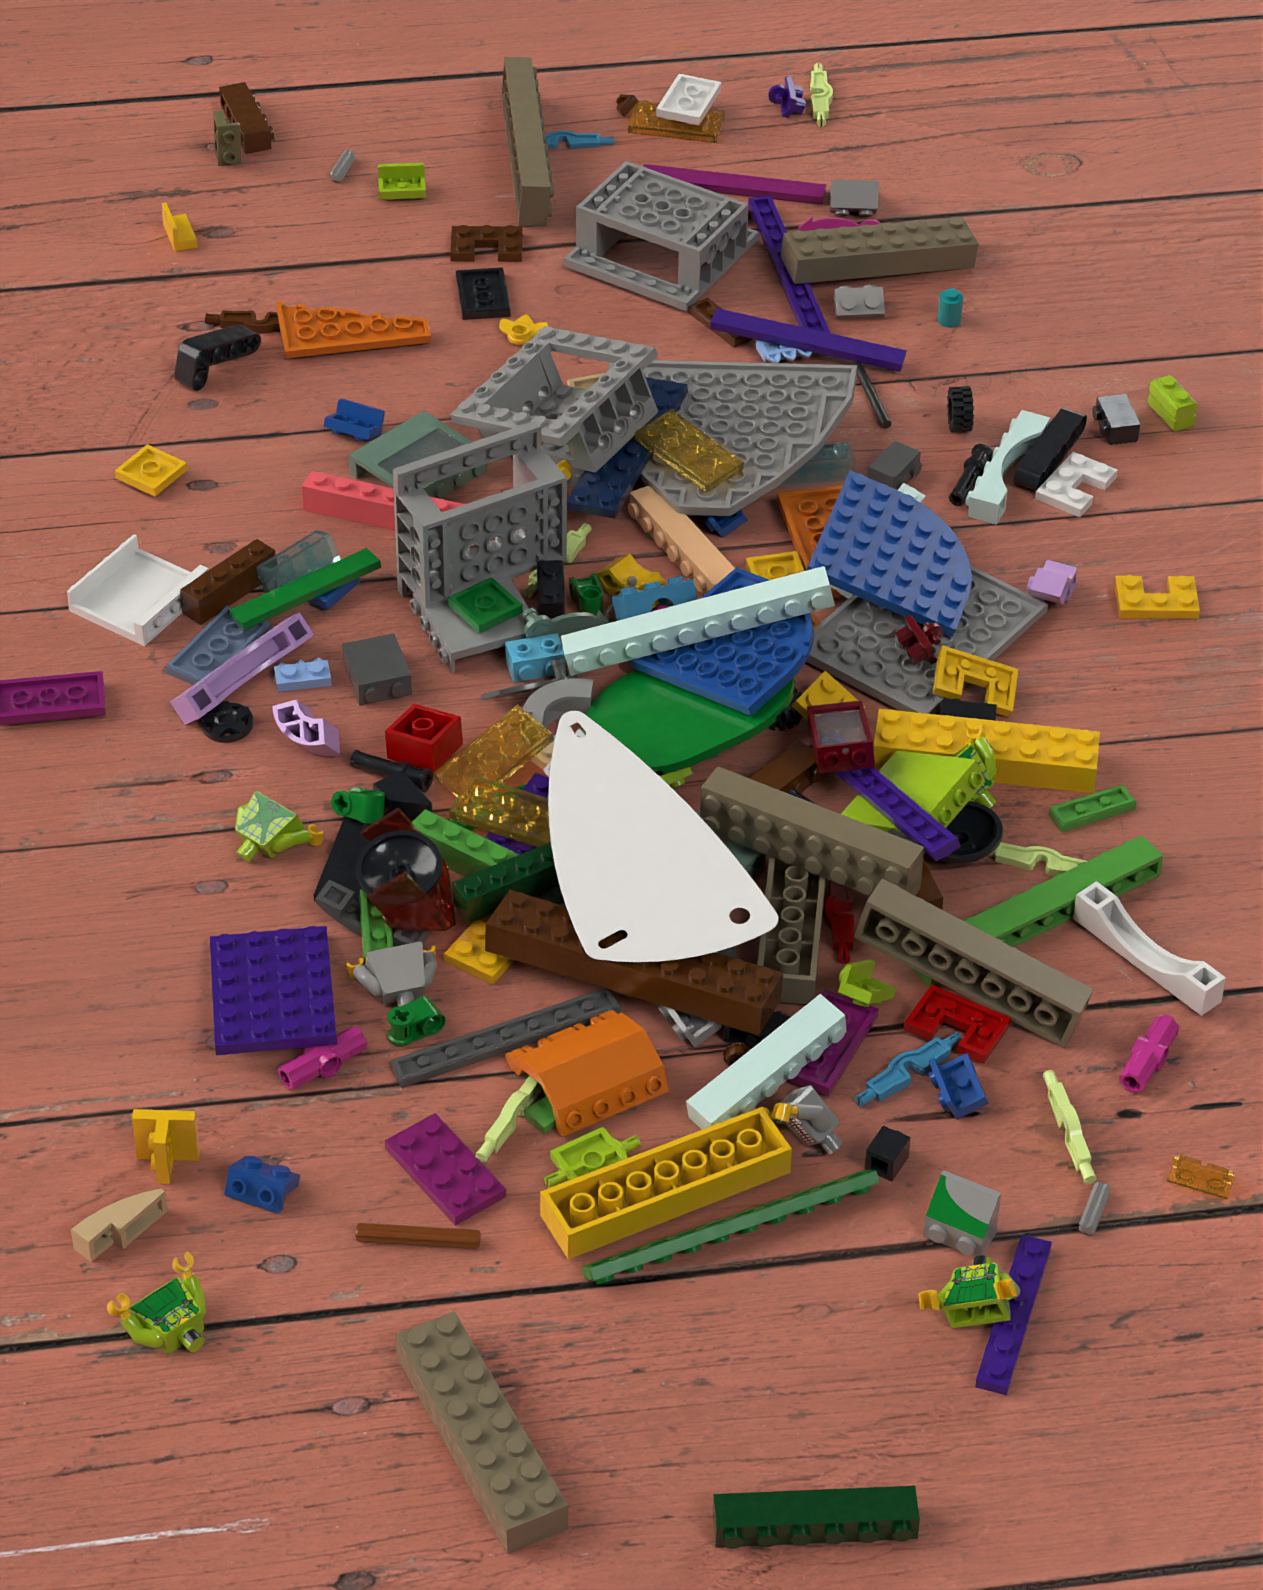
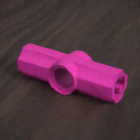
(1149, 1053)
(322, 1059)

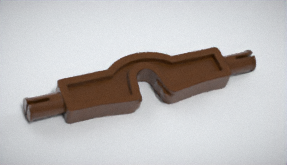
(246, 319)

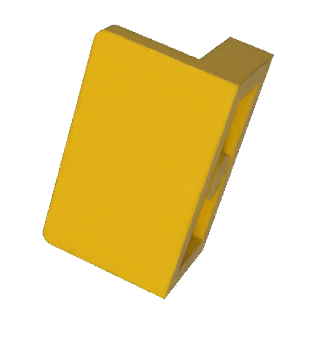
(178, 230)

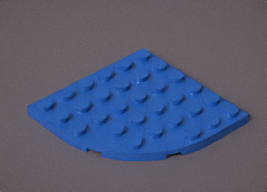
(894, 554)
(740, 667)

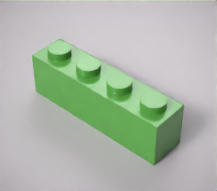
(459, 847)

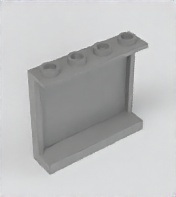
(457, 638)

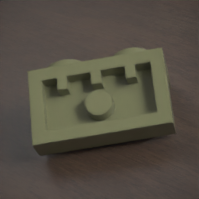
(226, 140)

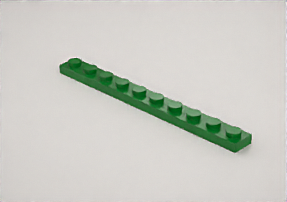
(719, 1230)

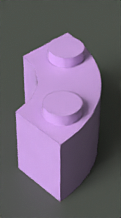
(1053, 582)
(302, 728)

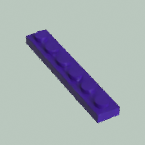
(1008, 1336)

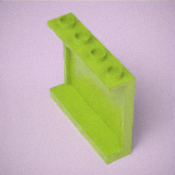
(932, 781)

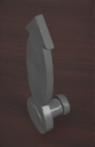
(560, 671)

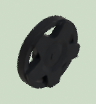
(225, 719)

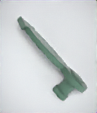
(562, 624)

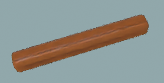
(418, 1235)

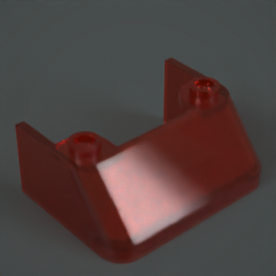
(402, 899)

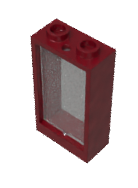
(840, 736)

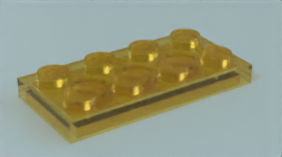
(645, 122)
(689, 450)
(497, 751)
(503, 811)

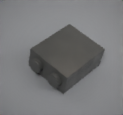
(377, 669)

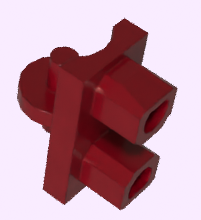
(924, 639)

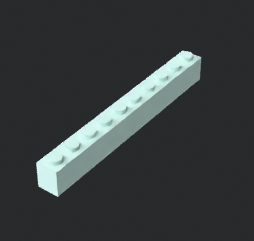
(697, 620)

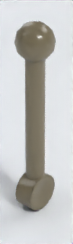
(631, 581)

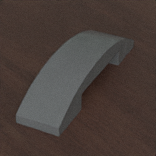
(341, 906)

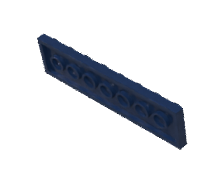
(609, 487)

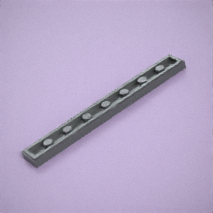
(501, 1038)

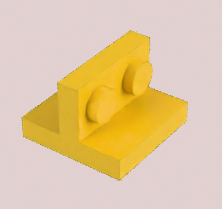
(165, 1138)

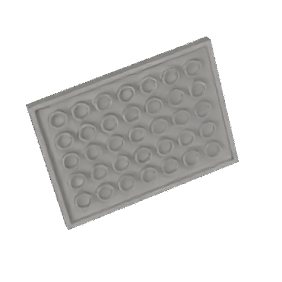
(862, 647)

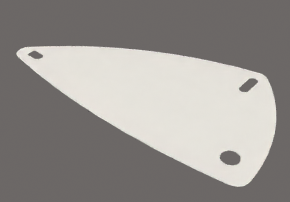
(640, 857)

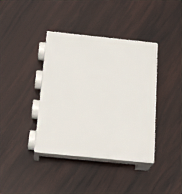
(132, 592)

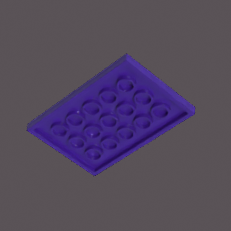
(272, 990)

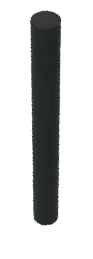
(872, 396)

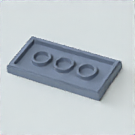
(213, 647)

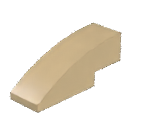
(118, 1223)

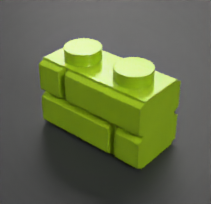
(1172, 403)

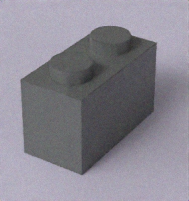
(896, 465)

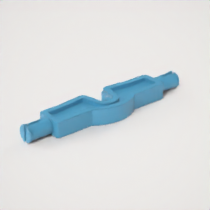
(577, 140)
(896, 1076)

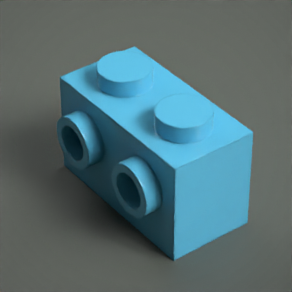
(532, 657)

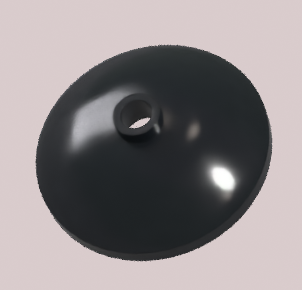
(977, 831)
(399, 853)

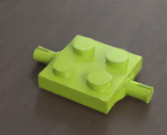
(587, 1155)

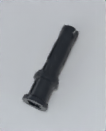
(973, 468)
(420, 777)

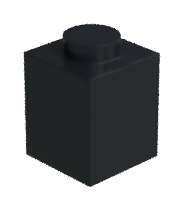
(887, 1153)

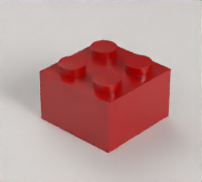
(424, 737)

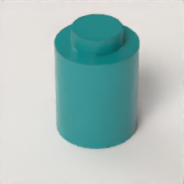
(950, 308)

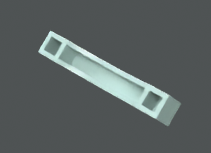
(989, 495)

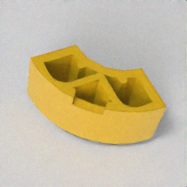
(615, 575)

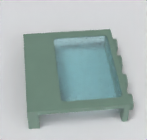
(408, 443)

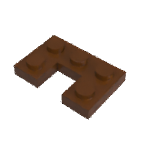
(505, 238)

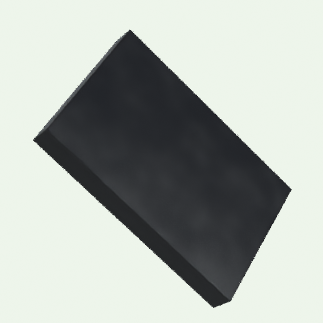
(483, 293)

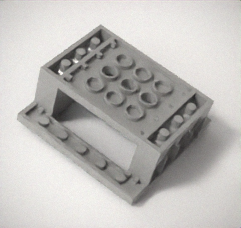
(666, 211)
(574, 422)
(524, 519)

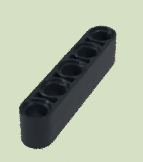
(1050, 449)

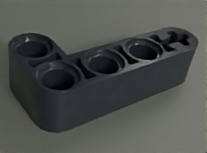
(212, 348)

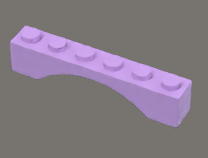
(241, 667)

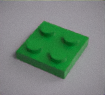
(485, 605)

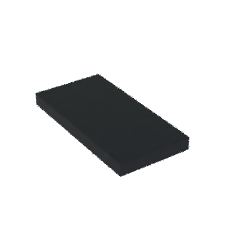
(343, 857)

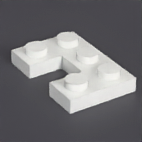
(1061, 486)

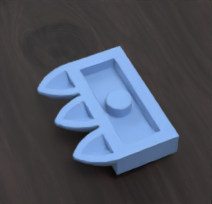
(774, 352)
(302, 675)

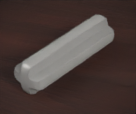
(342, 166)
(1094, 1208)

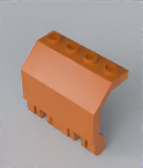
(593, 1070)

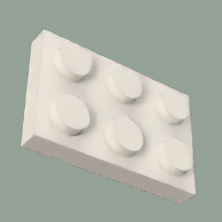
(688, 99)

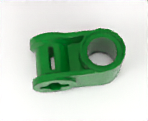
(587, 594)
(359, 804)
(416, 1019)

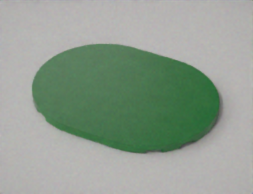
(675, 726)

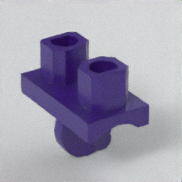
(788, 97)

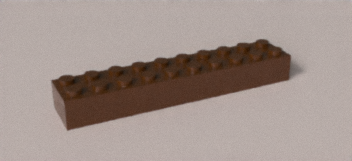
(702, 986)

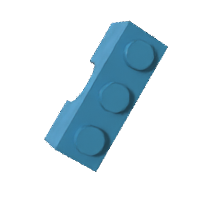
(639, 602)

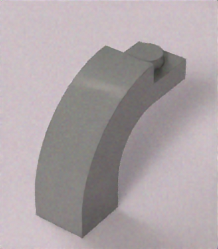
(558, 698)

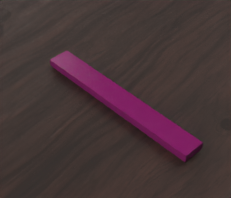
(747, 185)

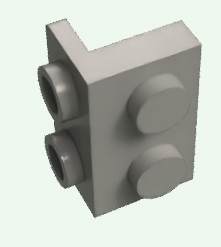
(859, 302)
(690, 1026)

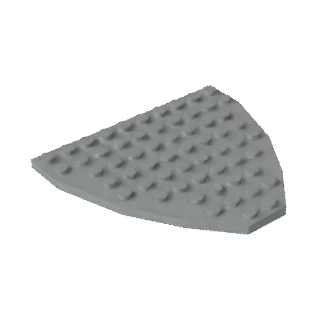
(759, 412)

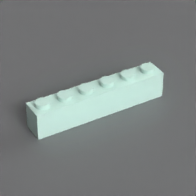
(768, 1064)

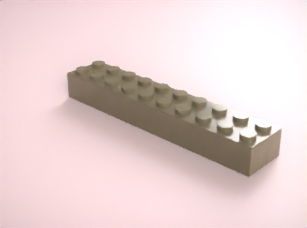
(526, 142)

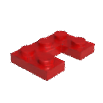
(982, 1025)

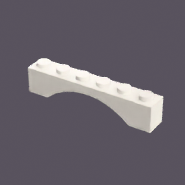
(1188, 980)

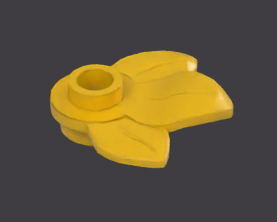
(521, 330)

